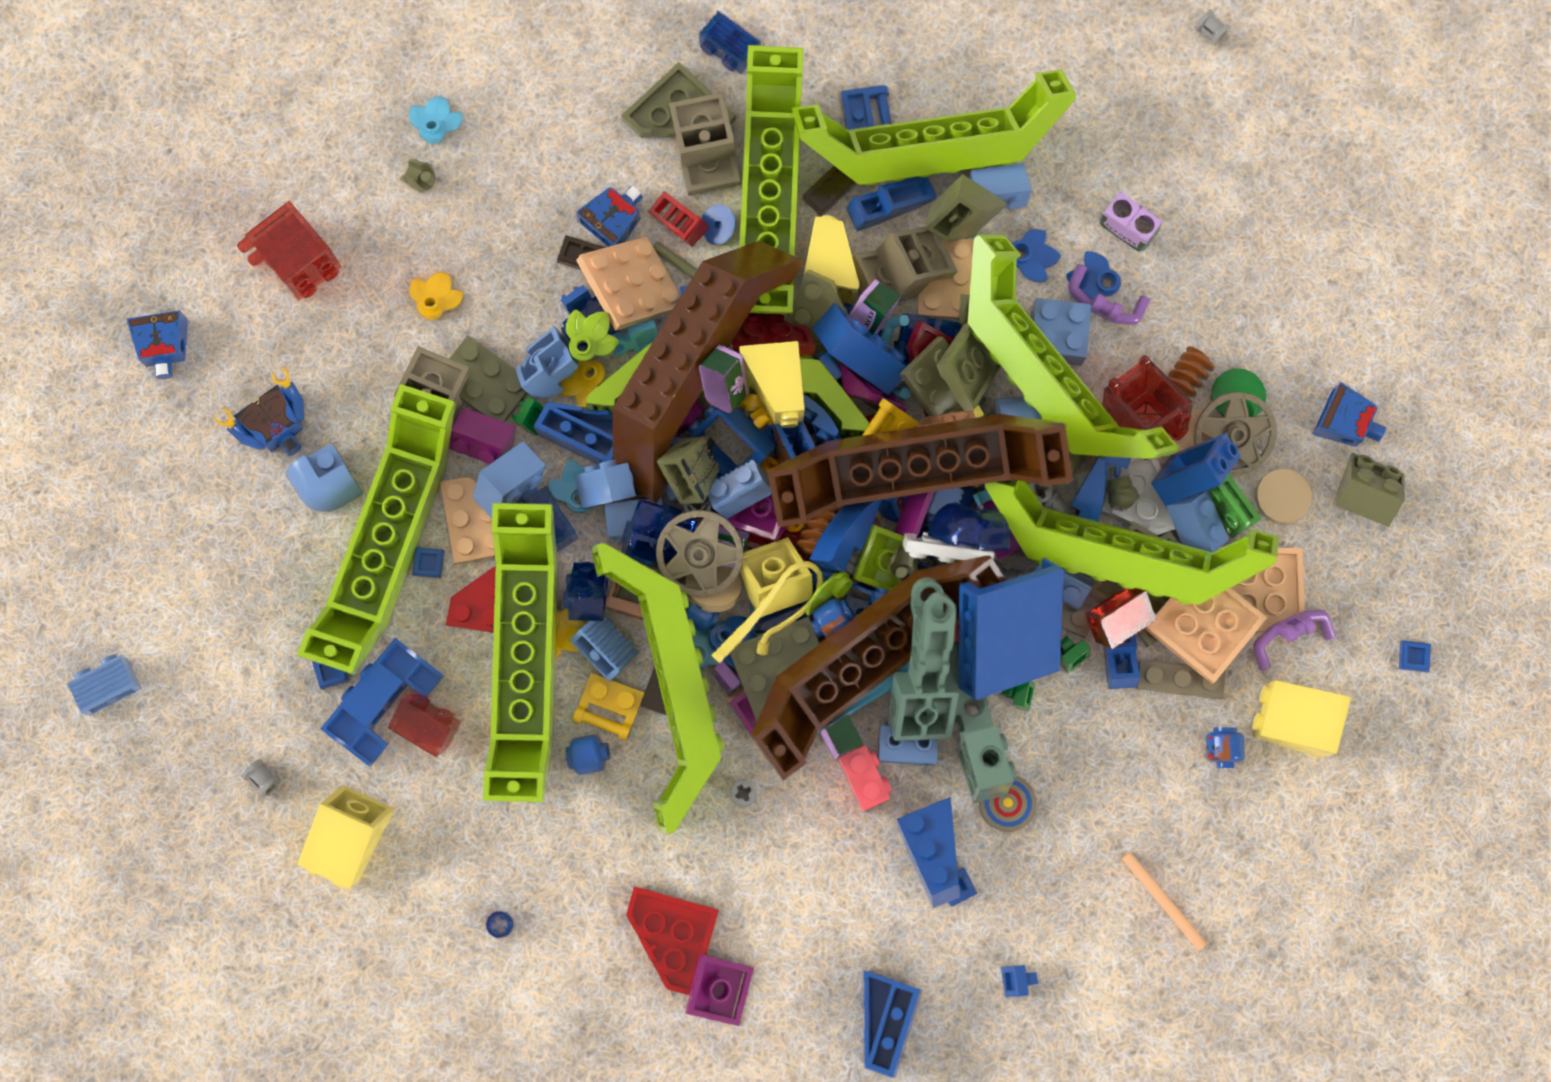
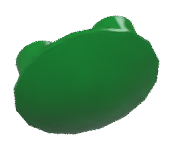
(1239, 381)

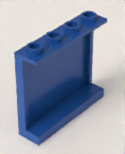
(1010, 631)

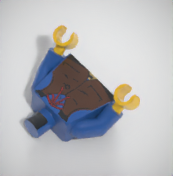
(270, 419)
(788, 441)

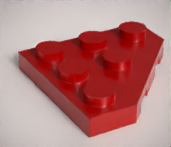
(474, 605)
(671, 934)

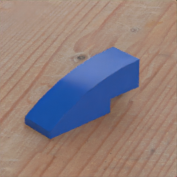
(890, 201)
(1093, 491)
(844, 534)
(1122, 665)

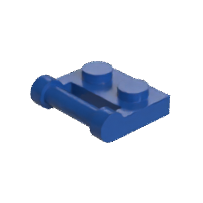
(858, 109)

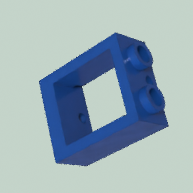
(744, 428)
(1196, 469)

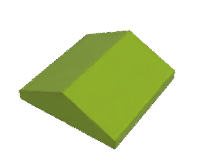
(875, 558)

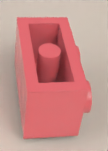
(864, 778)

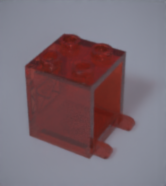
(291, 251)
(1148, 400)

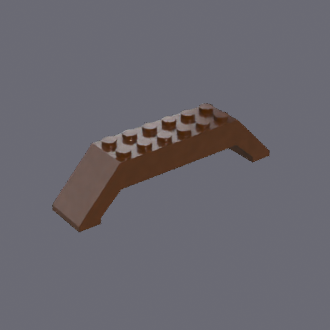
(669, 373)
(918, 463)
(852, 664)

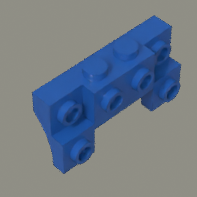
(372, 697)

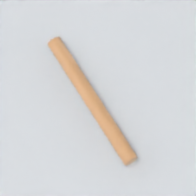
(1164, 901)

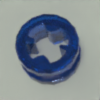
(495, 932)

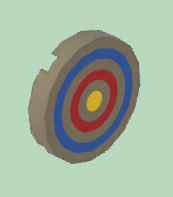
(1012, 810)

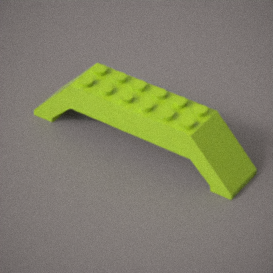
(939, 142)
(771, 159)
(1037, 365)
(816, 384)
(384, 533)
(1126, 555)
(522, 653)
(678, 678)

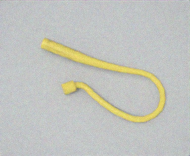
(763, 644)

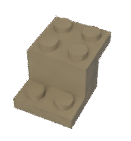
(705, 143)
(906, 262)
(436, 376)

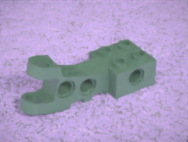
(926, 696)
(979, 744)

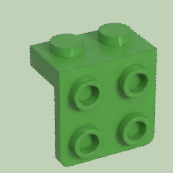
(1233, 507)

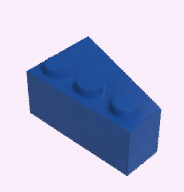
(860, 349)
(578, 430)
(931, 846)
(888, 1021)

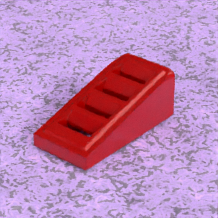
(690, 231)

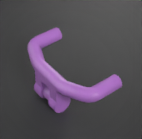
(1103, 307)
(1290, 630)

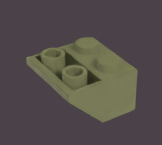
(962, 210)
(1371, 489)

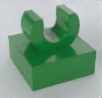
(528, 414)
(1073, 654)
(1021, 694)

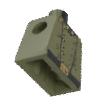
(690, 468)

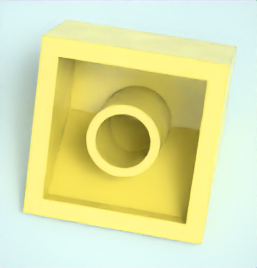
(763, 569)

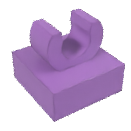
(726, 677)

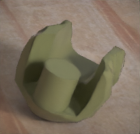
(419, 175)
(1122, 492)
(903, 564)

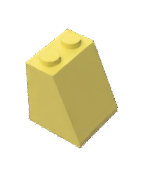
(832, 258)
(777, 380)
(1301, 718)
(344, 836)

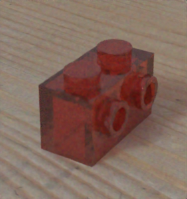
(1120, 617)
(424, 724)

